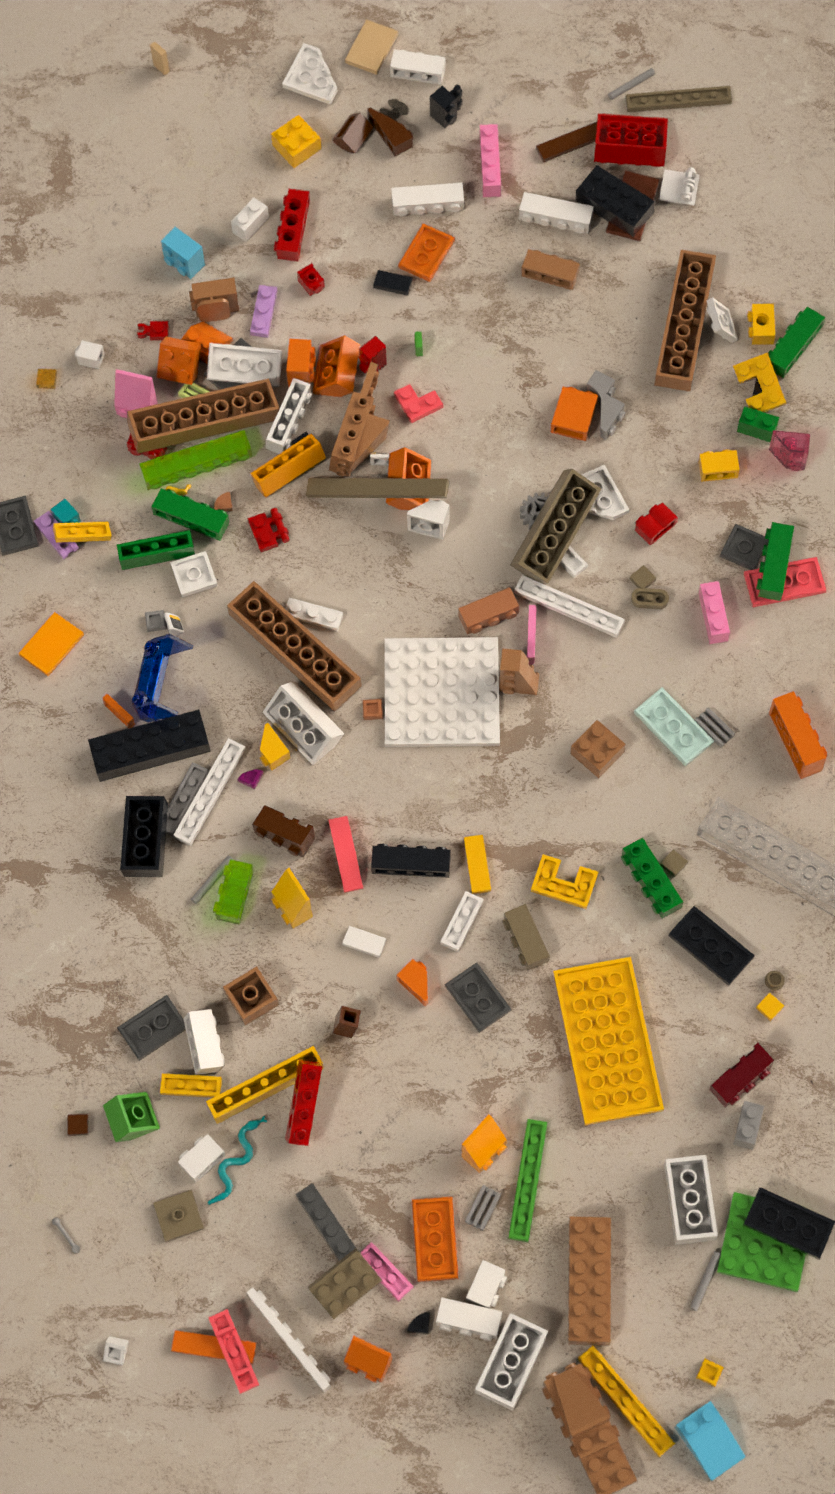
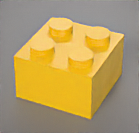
(296, 141)

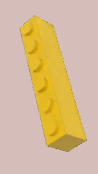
(259, 1087)

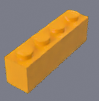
(288, 465)

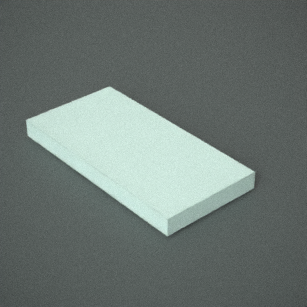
(673, 726)

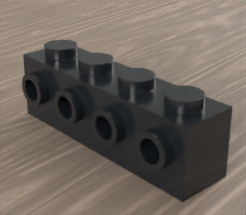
(411, 861)

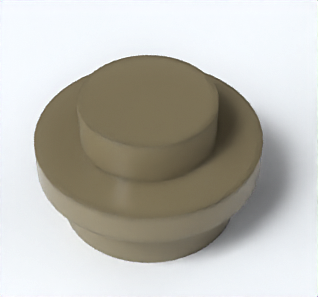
(774, 980)

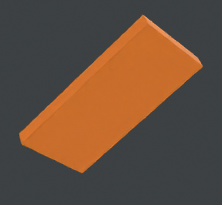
(435, 1239)

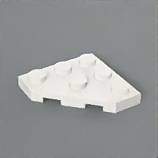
(311, 76)
(609, 501)

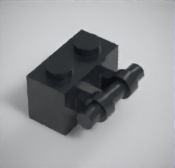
(445, 105)

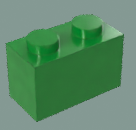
(757, 424)

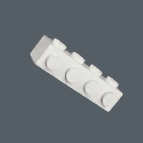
(288, 416)

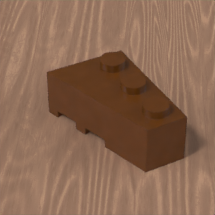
(284, 831)

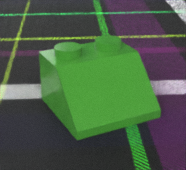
(130, 1116)

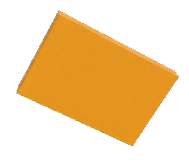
(51, 644)

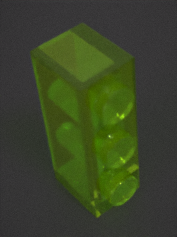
(233, 891)

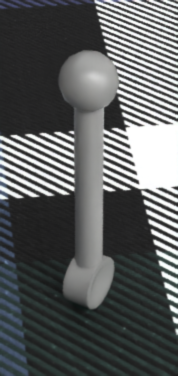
(75, 1248)

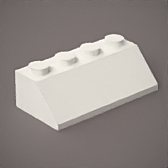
(302, 722)

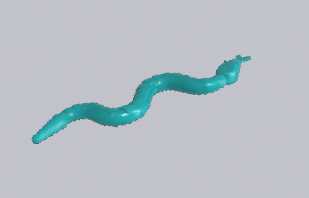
(251, 1125)

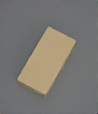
(159, 58)

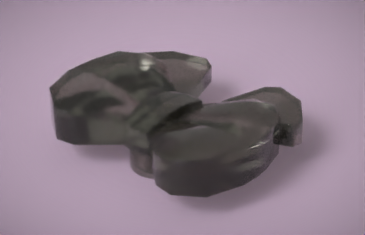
(398, 109)

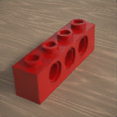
(293, 200)
(303, 1102)

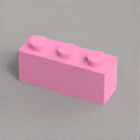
(714, 612)

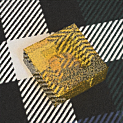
(46, 378)

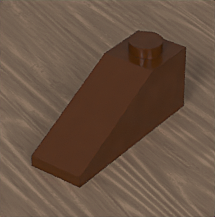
(392, 132)

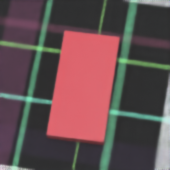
(801, 581)

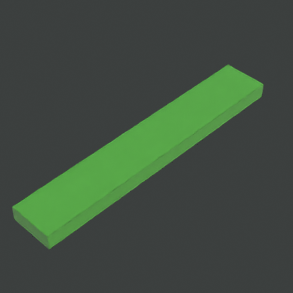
(527, 1180)

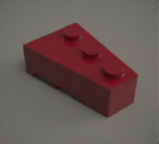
(742, 1076)

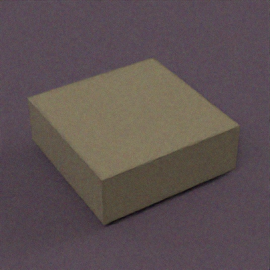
(642, 577)
(674, 863)

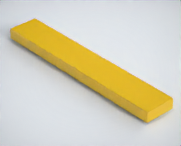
(626, 1401)

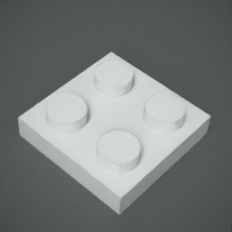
(721, 320)
(193, 574)

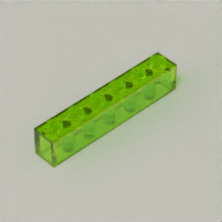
(196, 460)

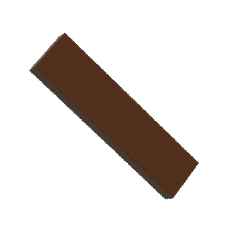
(567, 142)

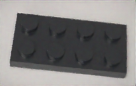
(711, 945)
(789, 1223)

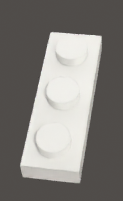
(314, 614)
(461, 921)

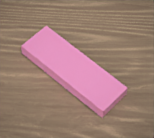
(531, 634)
(390, 1275)

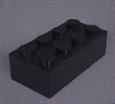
(615, 200)
(144, 836)

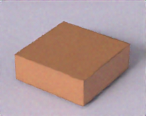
(372, 709)

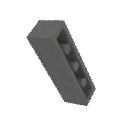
(325, 1221)

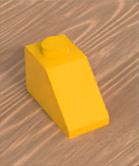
(272, 749)

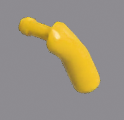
(179, 491)

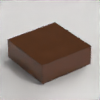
(77, 1124)

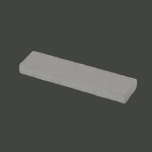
(184, 796)

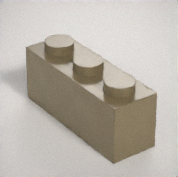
(525, 937)

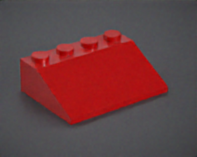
(631, 140)

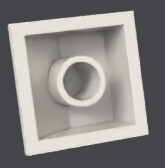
(429, 519)

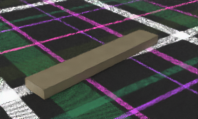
(678, 99)

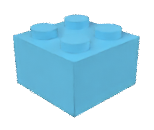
(182, 253)

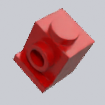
(310, 280)

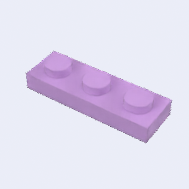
(263, 311)

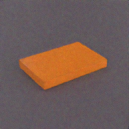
(426, 252)

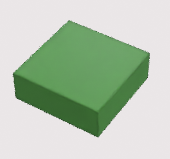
(418, 343)

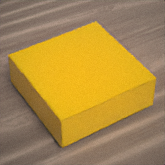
(770, 1006)
(709, 1372)

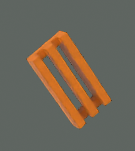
(118, 711)

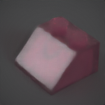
(790, 449)

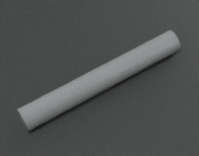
(631, 83)
(211, 880)
(705, 1281)

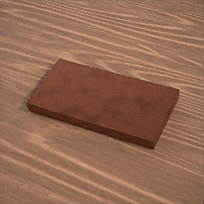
(644, 184)

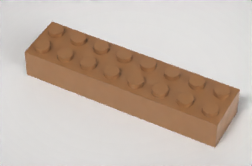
(685, 320)
(202, 415)
(294, 646)

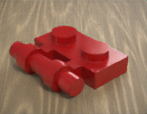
(262, 531)

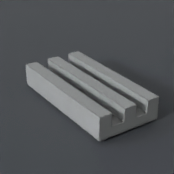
(719, 722)
(491, 1192)

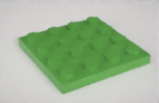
(756, 1256)

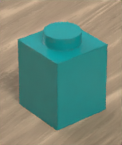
(65, 512)

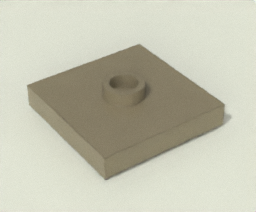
(178, 1216)

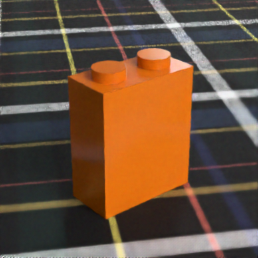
(574, 413)

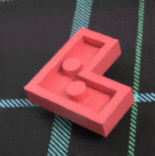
(415, 407)

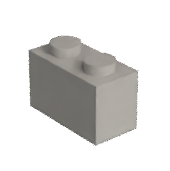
(748, 1125)

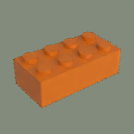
(798, 734)

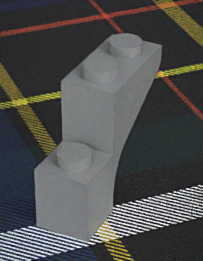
(610, 408)

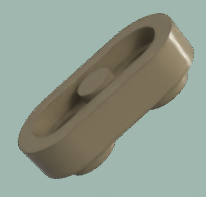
(650, 597)

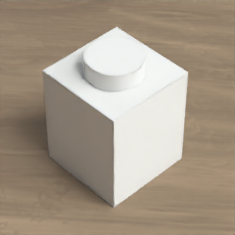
(89, 354)

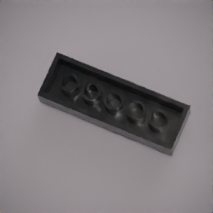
(149, 745)

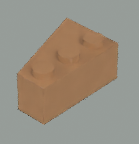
(517, 674)

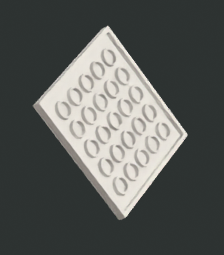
(441, 692)

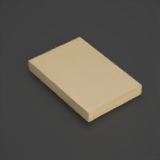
(371, 47)

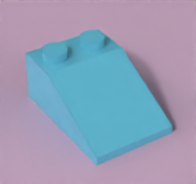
(710, 1441)

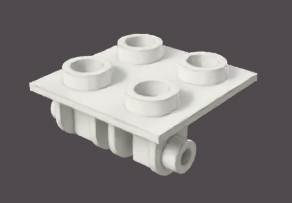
(679, 186)

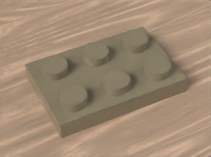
(344, 1283)

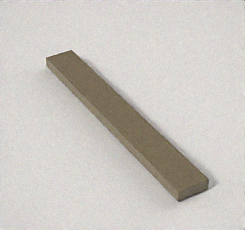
(377, 488)

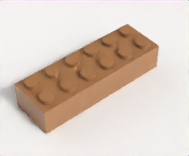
(589, 1281)

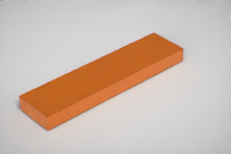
(205, 1345)

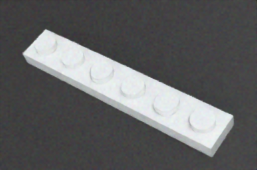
(569, 606)
(209, 792)
(296, 1345)

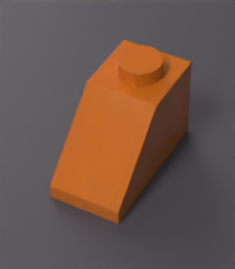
(414, 979)

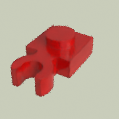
(157, 330)

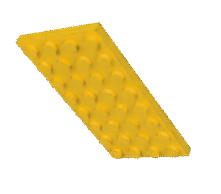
(608, 1041)

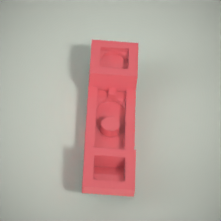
(345, 854)
(233, 1351)

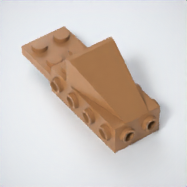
(360, 429)
(588, 1428)

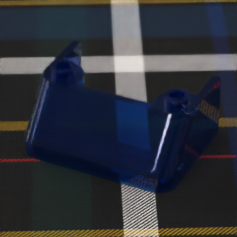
(152, 675)

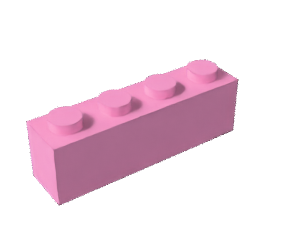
(490, 160)

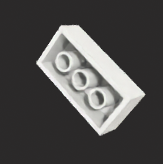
(690, 1199)
(511, 1362)

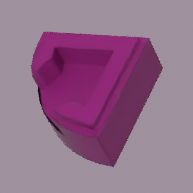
(251, 778)

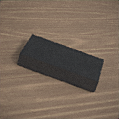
(392, 282)

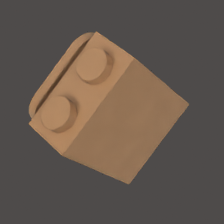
(214, 299)

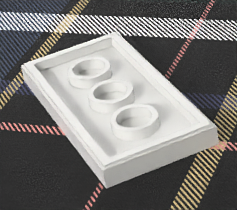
(243, 364)

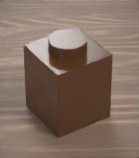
(346, 1022)

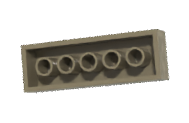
(555, 526)

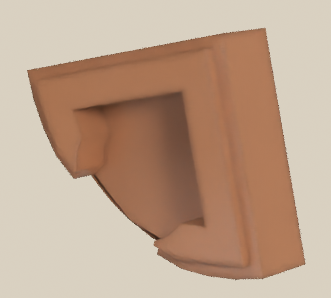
(224, 502)

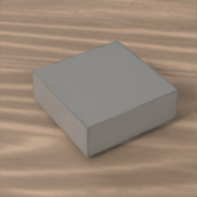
(155, 621)

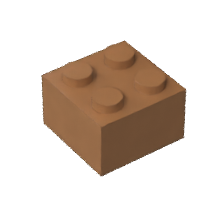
(597, 748)
(250, 995)

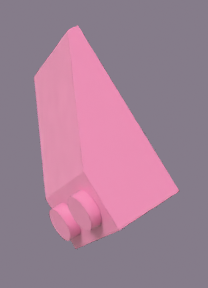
(133, 392)

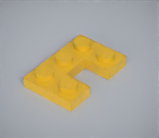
(762, 369)
(574, 893)

